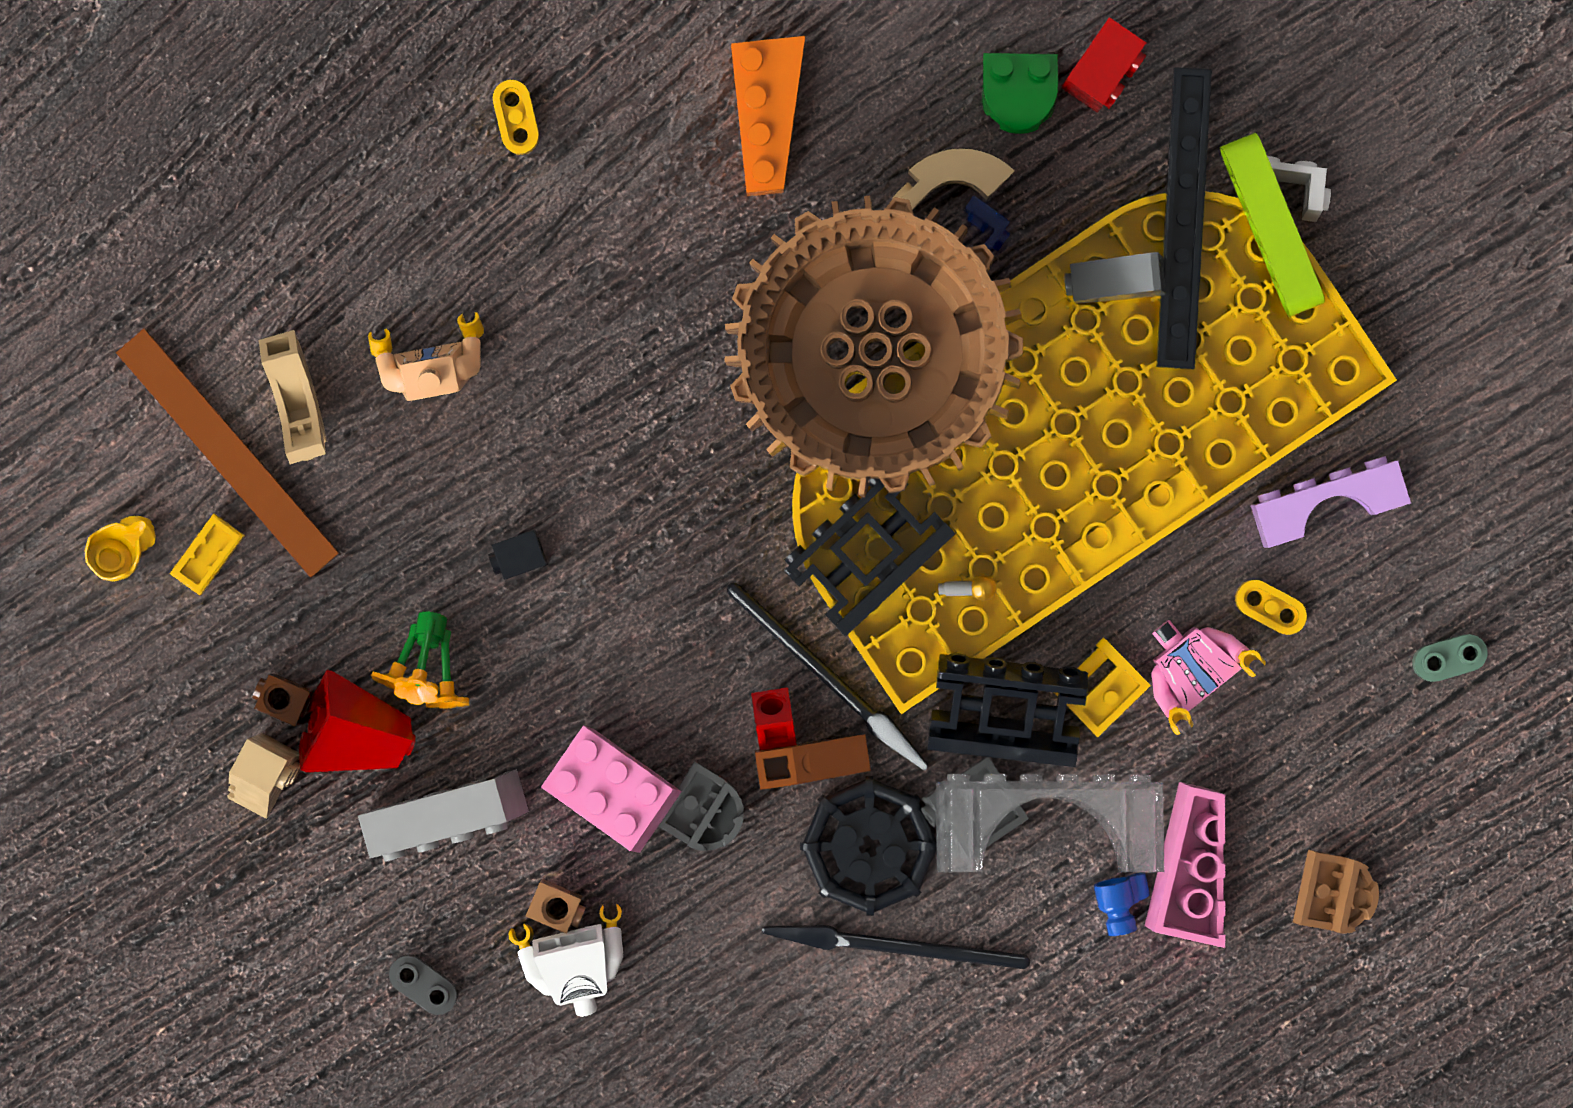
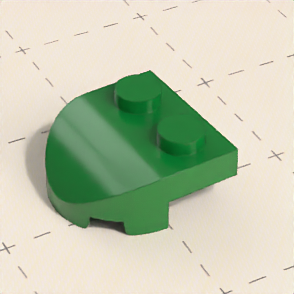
(1019, 89)

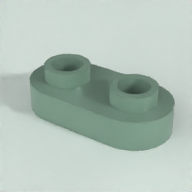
(1450, 657)

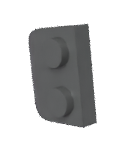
(706, 811)

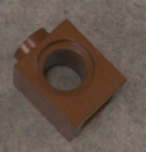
(299, 699)

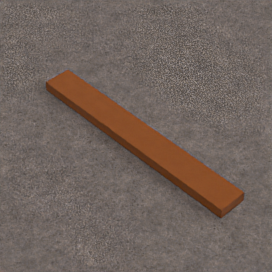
(227, 452)

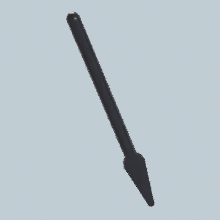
(877, 722)
(828, 937)

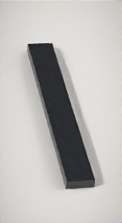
(1184, 217)

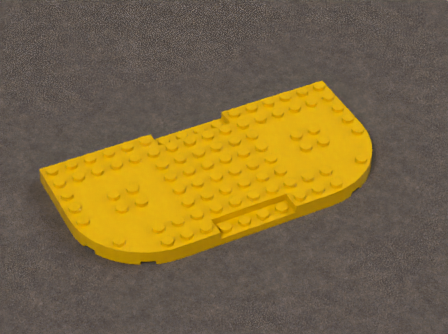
(1095, 442)

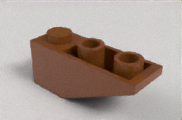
(812, 761)

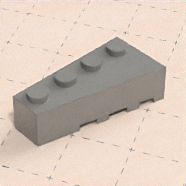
(443, 815)

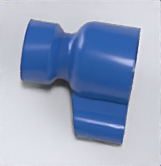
(1116, 898)

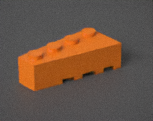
(766, 102)

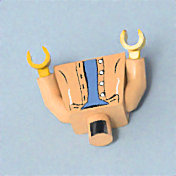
(432, 369)

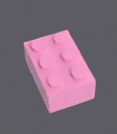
(611, 789)

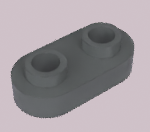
(425, 981)

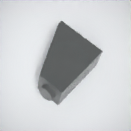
(1116, 278)

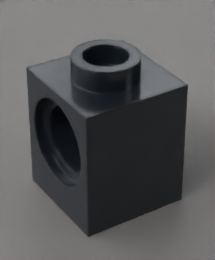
(517, 555)

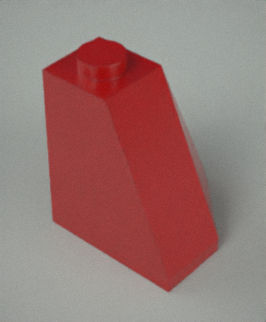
(352, 730)

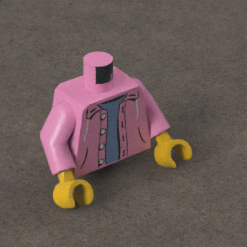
(1195, 667)

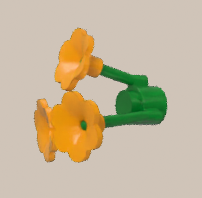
(429, 632)

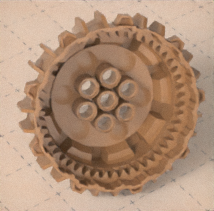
(877, 266)

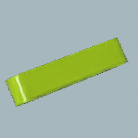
(1272, 224)

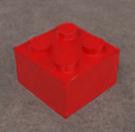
(1104, 64)

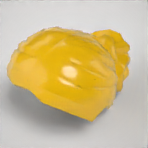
(117, 547)

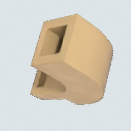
(294, 396)

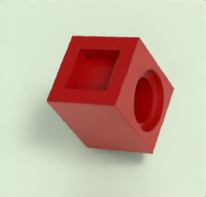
(773, 719)

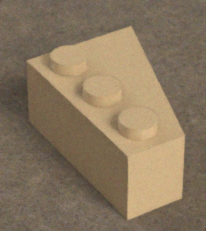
(262, 773)

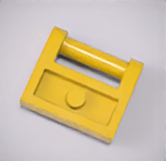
(1113, 693)

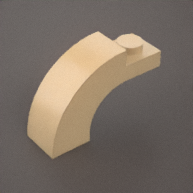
(955, 166)

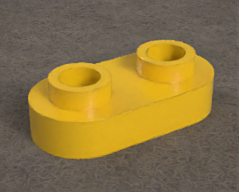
(515, 118)
(1270, 606)

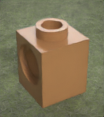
(539, 906)

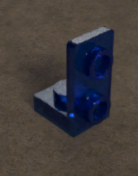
(985, 217)

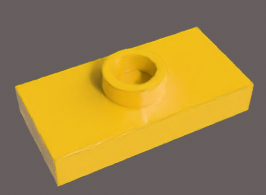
(207, 554)

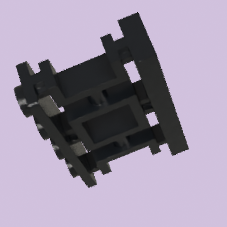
(886, 571)
(1005, 736)

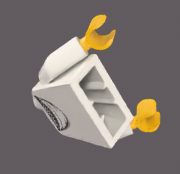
(573, 964)

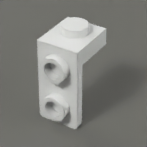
(1313, 177)

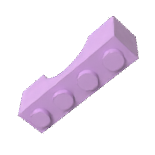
(1285, 516)

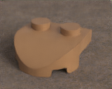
(1335, 893)

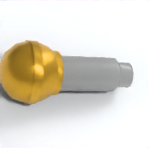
(981, 588)

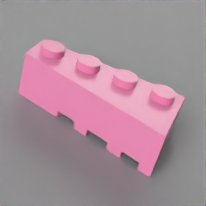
(1190, 891)

